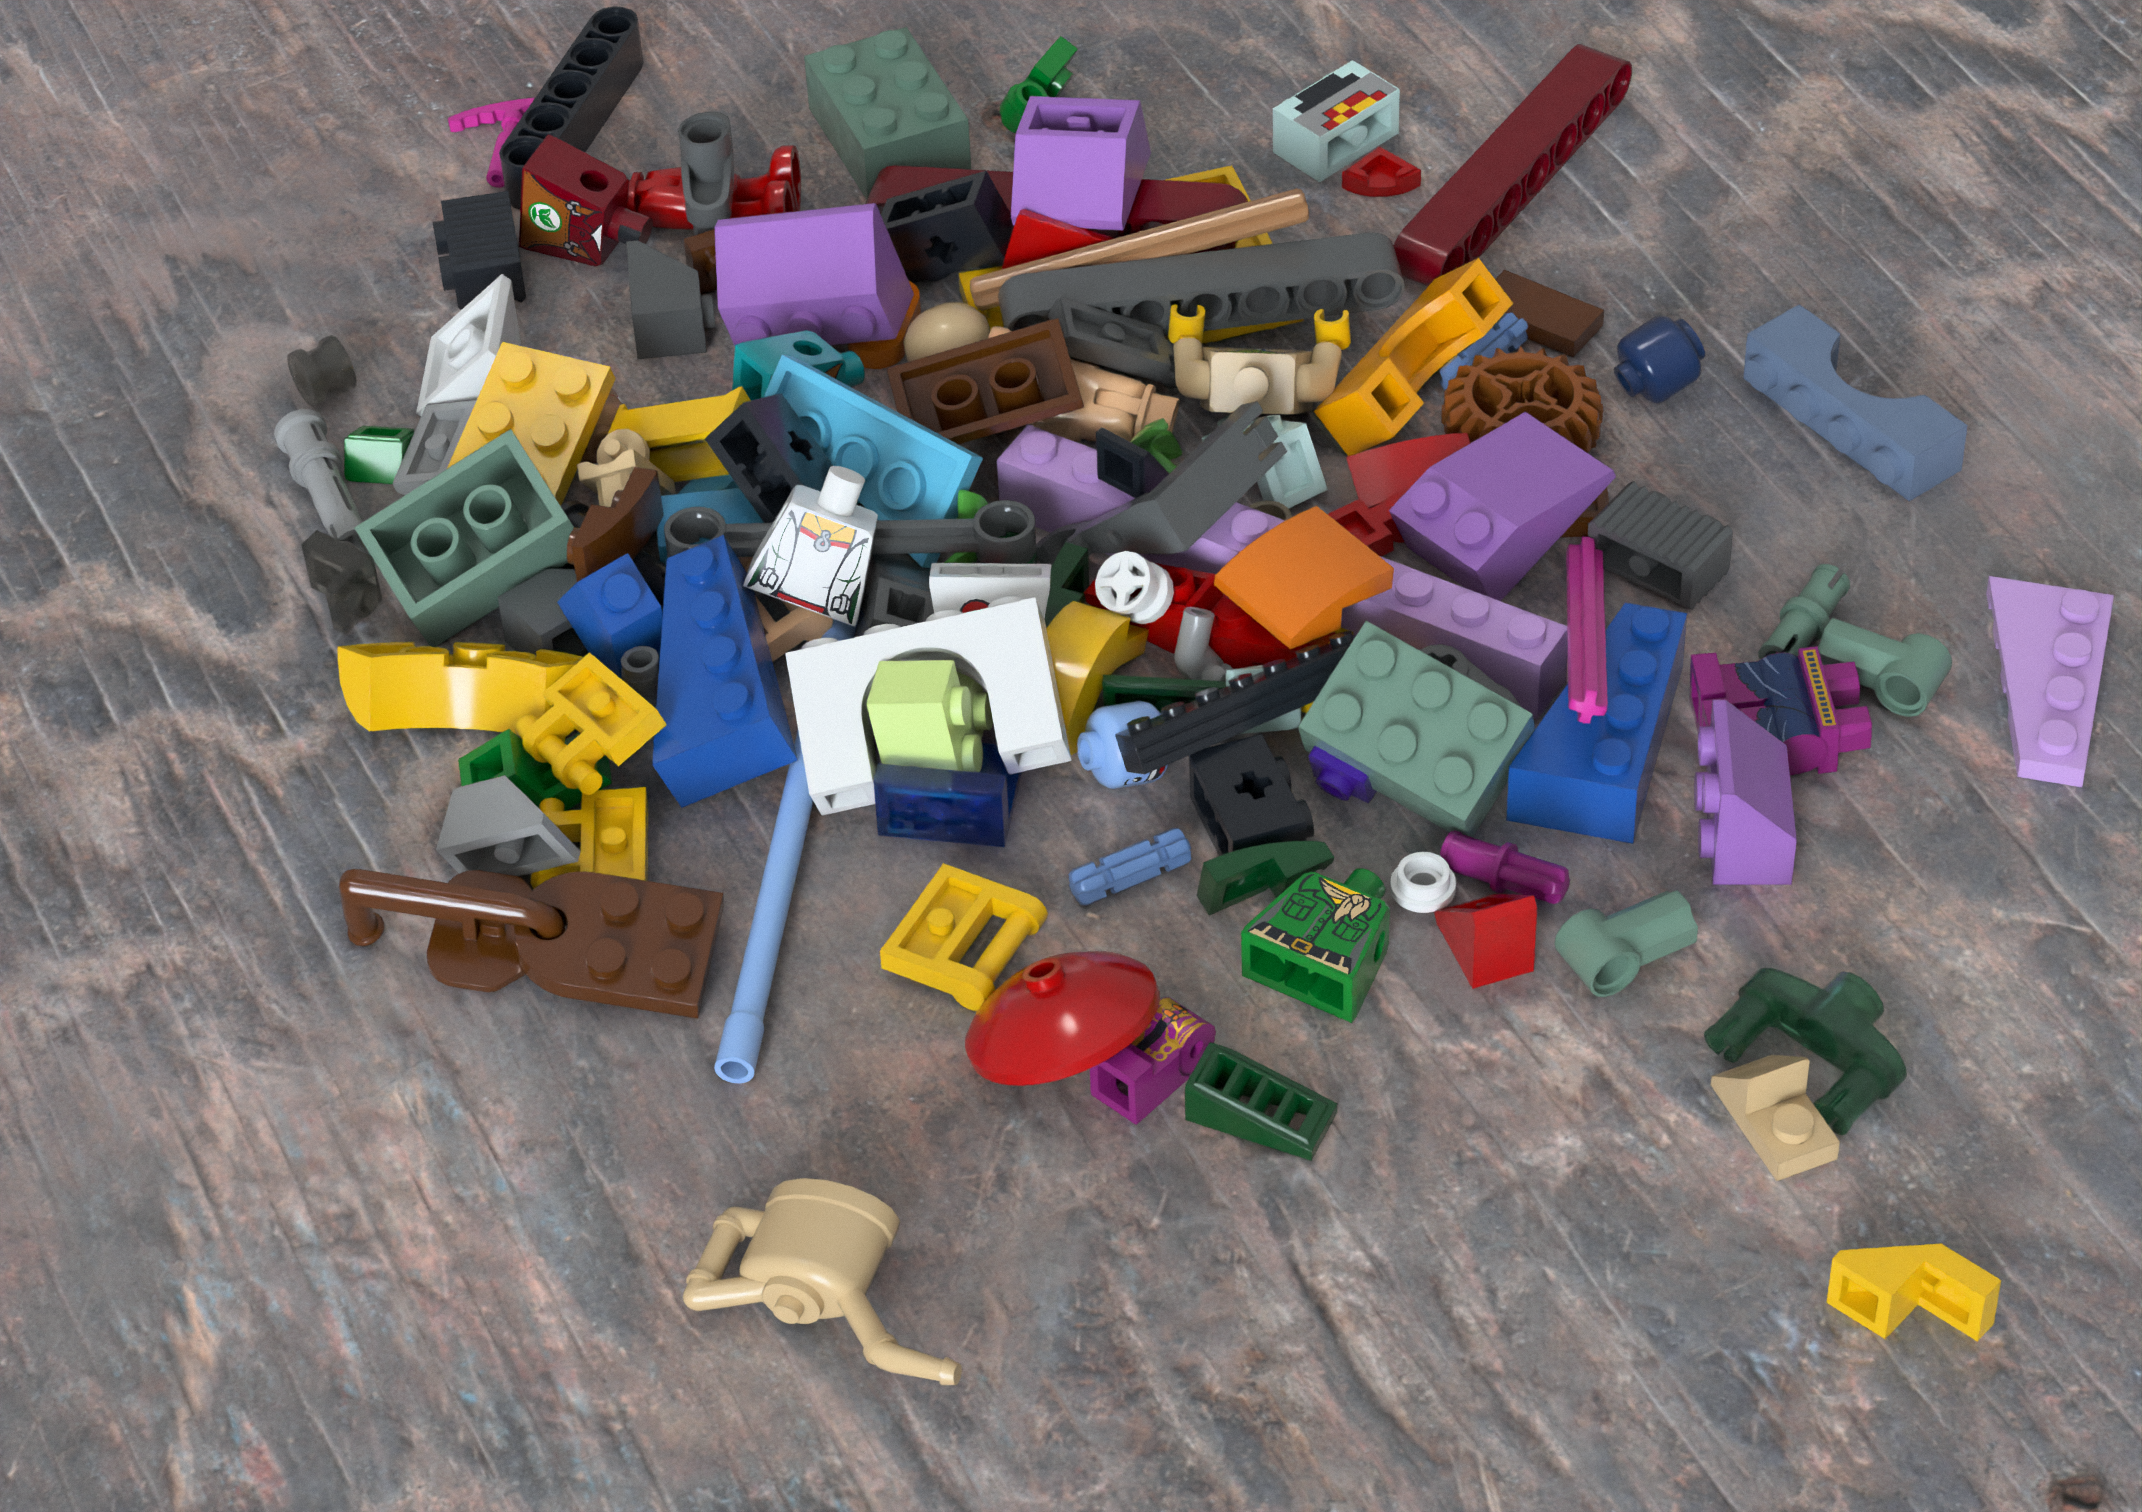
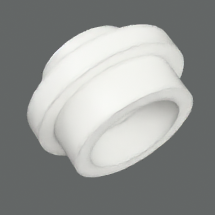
(1423, 883)

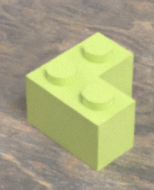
(928, 715)

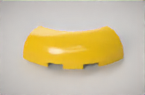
(429, 688)

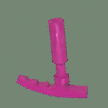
(508, 112)

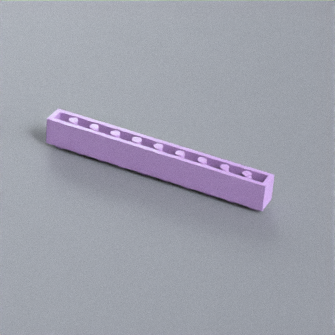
(1503, 641)

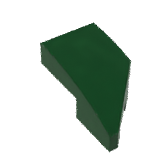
(1255, 869)

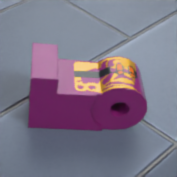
(1153, 1062)

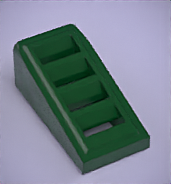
(1243, 1076)

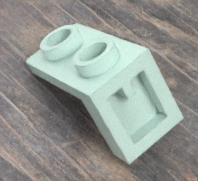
(1298, 472)

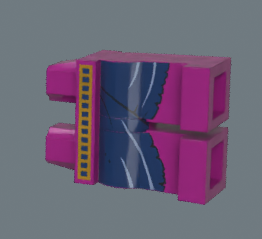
(1790, 700)

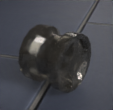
(321, 370)

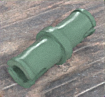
(1808, 614)

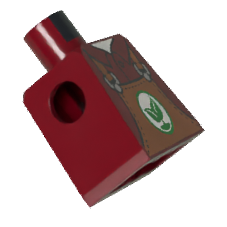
(576, 205)

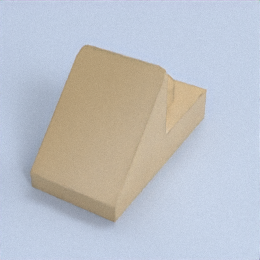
(1777, 1114)

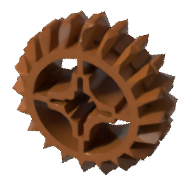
(1521, 382)

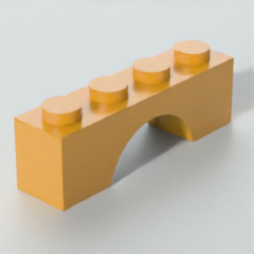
(1384, 384)

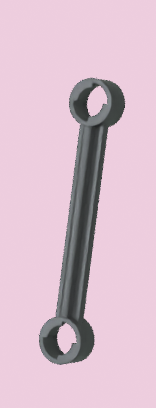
(890, 536)

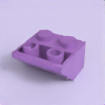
(1079, 160)
(1745, 800)

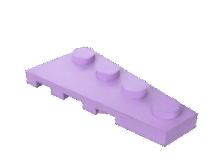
(2050, 671)

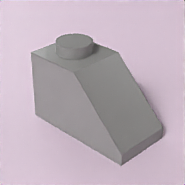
(501, 832)

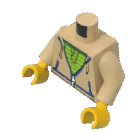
(1274, 377)

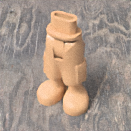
(1109, 402)

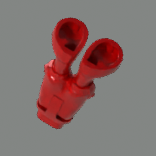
(773, 193)

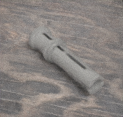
(317, 467)

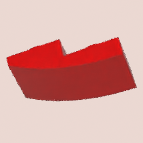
(1399, 465)

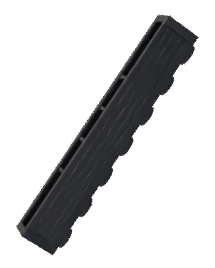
(1231, 710)

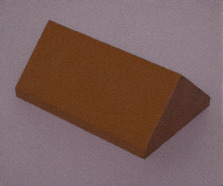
(989, 384)

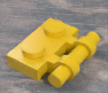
(605, 713)
(610, 833)

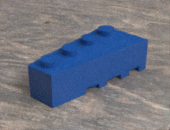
(715, 679)
(1600, 772)

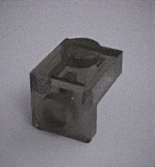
(344, 576)

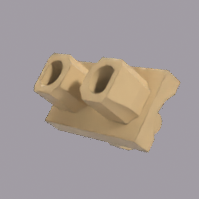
(616, 460)

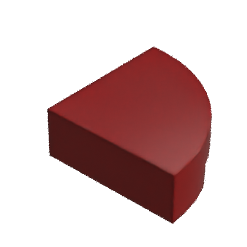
(1381, 175)

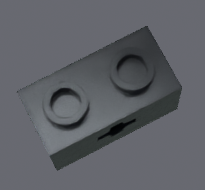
(949, 227)
(769, 453)
(1246, 796)

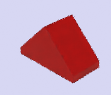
(1491, 936)

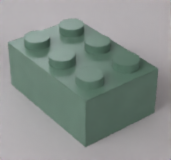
(885, 107)
(468, 538)
(1417, 730)

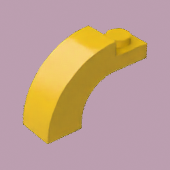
(1083, 648)

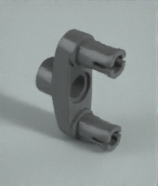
(707, 169)

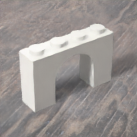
(996, 646)

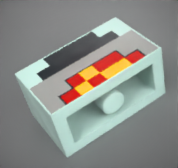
(1336, 121)

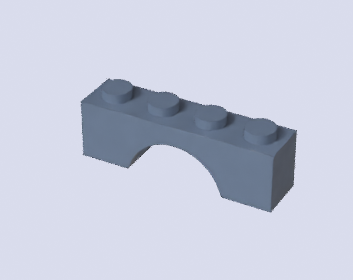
(1898, 440)

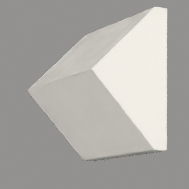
(467, 346)

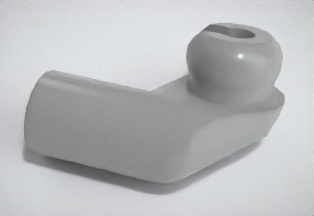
(1192, 653)

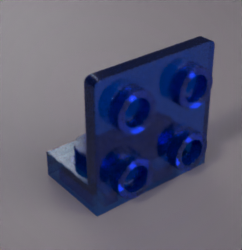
(947, 803)

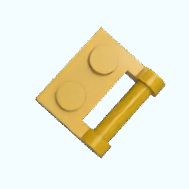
(946, 924)

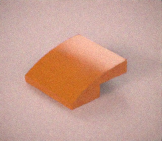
(1303, 577)

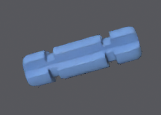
(1506, 335)
(1129, 866)

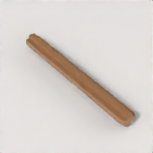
(1162, 241)

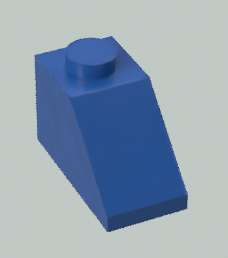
(614, 612)

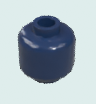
(1659, 359)

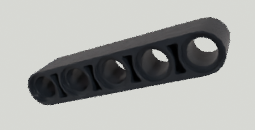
(578, 92)

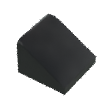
(1126, 465)

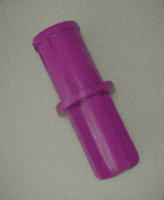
(1505, 867)

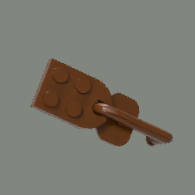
(621, 946)

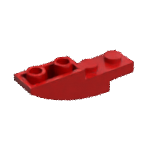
(1234, 633)

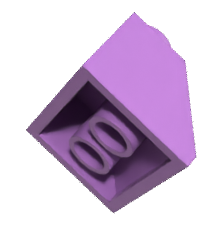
(811, 273)

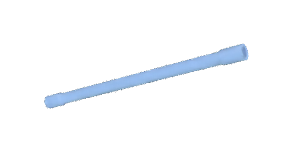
(744, 1025)

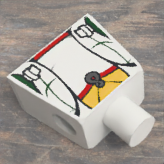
(818, 549)

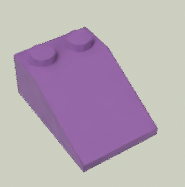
(1499, 504)

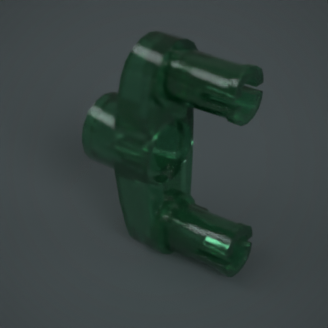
(1826, 1021)

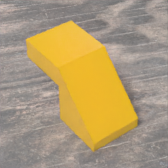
(1888, 1282)

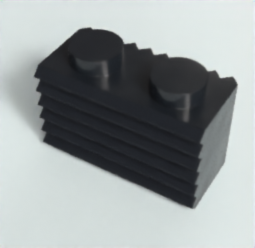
(480, 245)

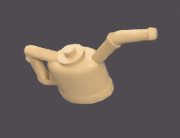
(811, 1262)

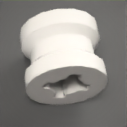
(1126, 573)

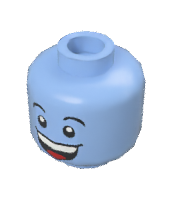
(1100, 750)

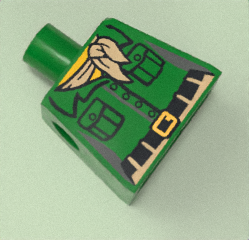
(1321, 941)

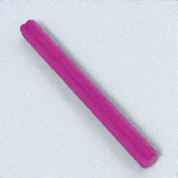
(1586, 631)

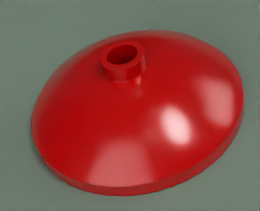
(1061, 1017)

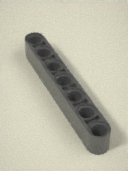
(1231, 284)

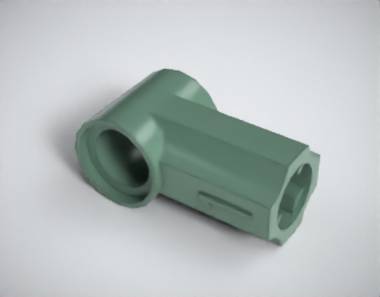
(1899, 672)
(1614, 947)

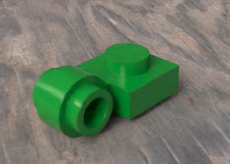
(1046, 78)

